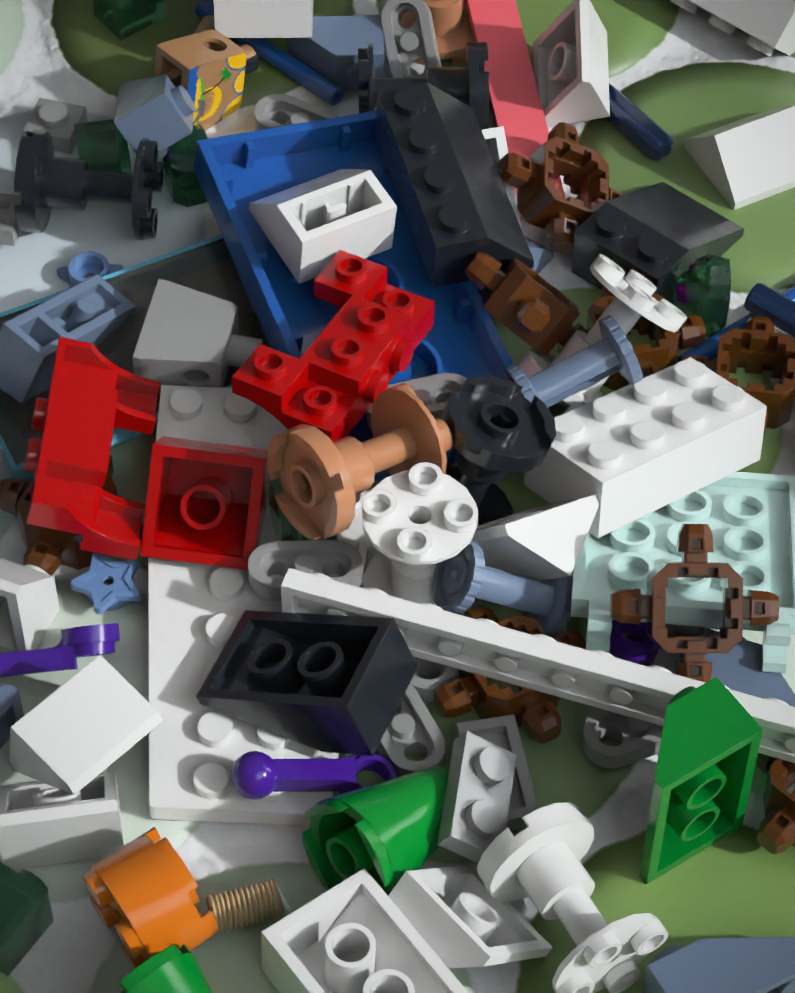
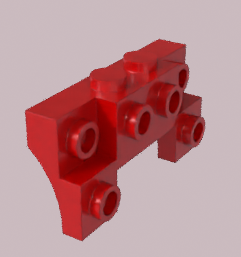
(349, 359)
(74, 445)

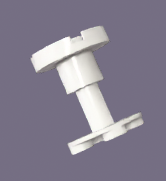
(631, 301)
(415, 524)
(547, 869)

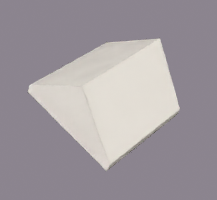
(573, 66)
(749, 156)
(539, 540)
(81, 728)
(55, 827)

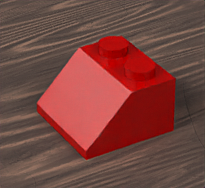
(205, 502)

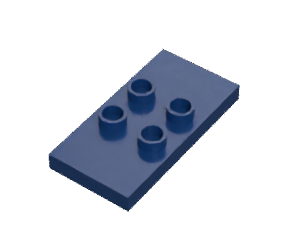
(270, 160)

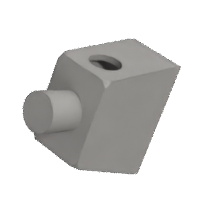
(190, 338)

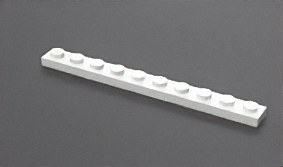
(528, 659)

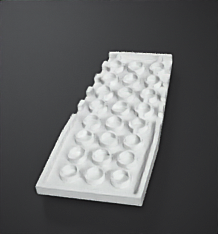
(189, 624)

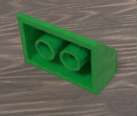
(699, 776)

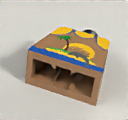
(209, 70)

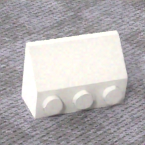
(352, 944)

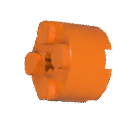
(149, 897)

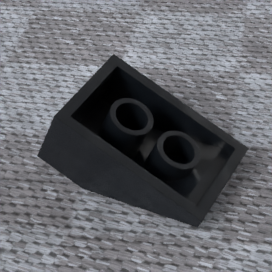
(653, 234)
(313, 678)

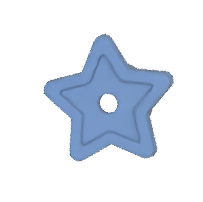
(86, 265)
(111, 596)

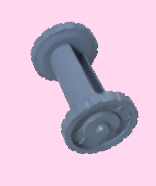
(583, 368)
(466, 578)

